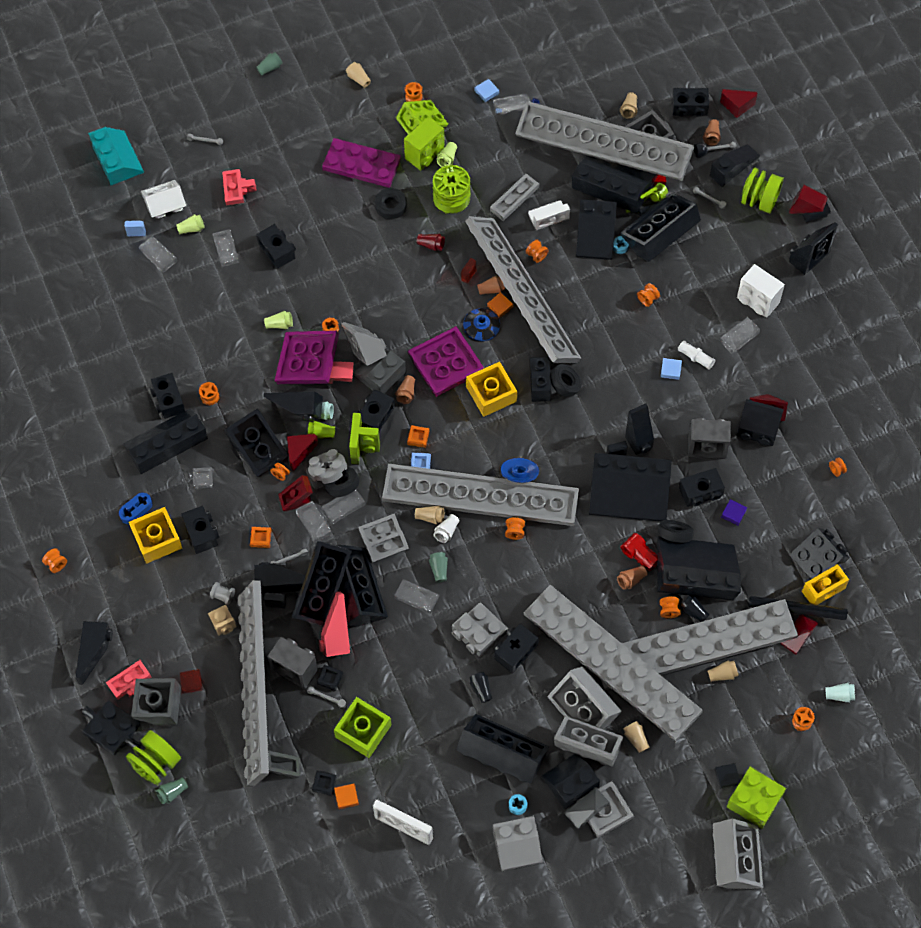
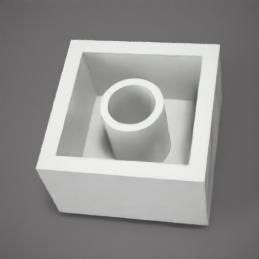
(760, 291)

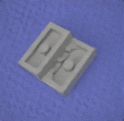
(383, 538)

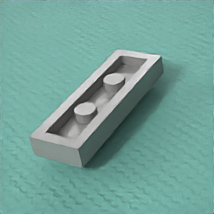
(514, 197)

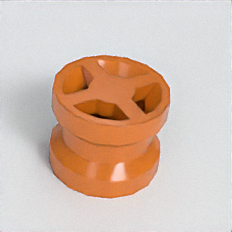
(411, 89)
(537, 251)
(648, 295)
(207, 389)
(515, 528)
(54, 560)
(669, 607)
(804, 714)

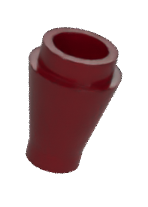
(431, 241)

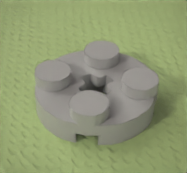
(331, 459)

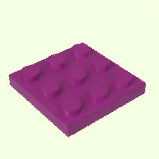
(307, 357)
(445, 361)

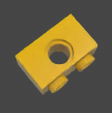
(825, 585)

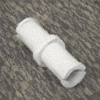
(696, 355)

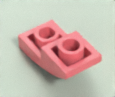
(341, 372)

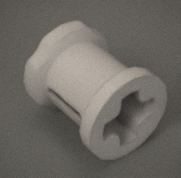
(222, 593)

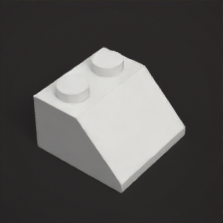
(164, 199)

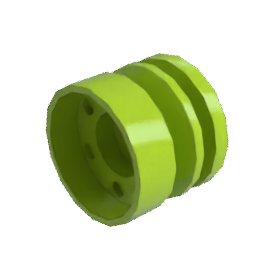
(451, 189)
(762, 190)
(153, 757)

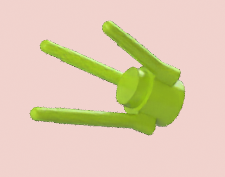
(657, 193)

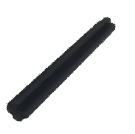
(803, 608)

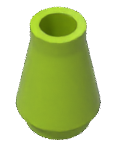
(321, 430)

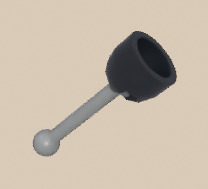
(701, 149)

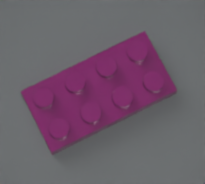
(361, 162)

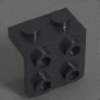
(819, 553)

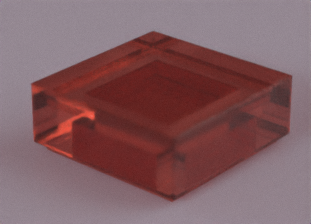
(469, 270)
(191, 681)

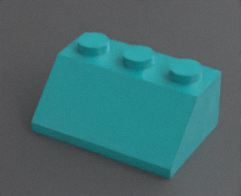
(115, 154)

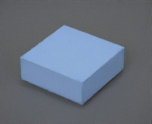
(486, 90)
(135, 228)
(671, 368)
(421, 460)

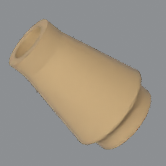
(358, 74)
(629, 106)
(430, 514)
(724, 671)
(636, 736)

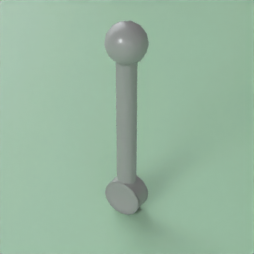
(190, 137)
(722, 204)
(303, 552)
(341, 703)

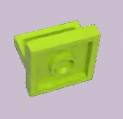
(362, 439)

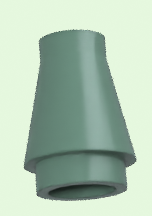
(269, 64)
(438, 564)
(169, 791)

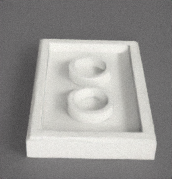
(403, 822)

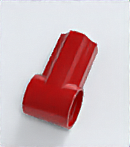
(636, 548)

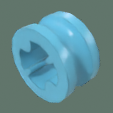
(620, 250)
(515, 810)

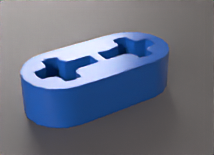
(135, 508)

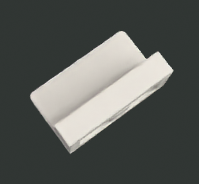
(549, 214)

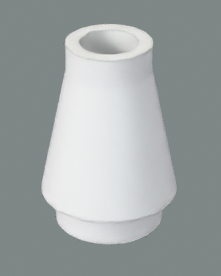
(445, 530)

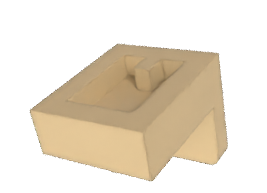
(222, 620)

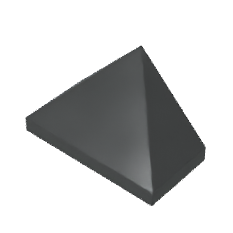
(283, 764)
(587, 808)

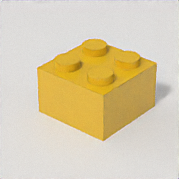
(491, 389)
(155, 535)

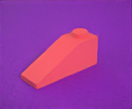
(335, 632)

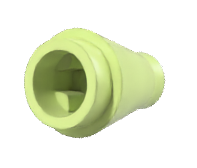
(447, 155)
(190, 225)
(280, 321)

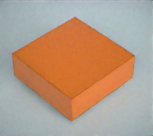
(500, 305)
(418, 436)
(260, 537)
(346, 796)

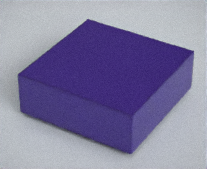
(734, 512)

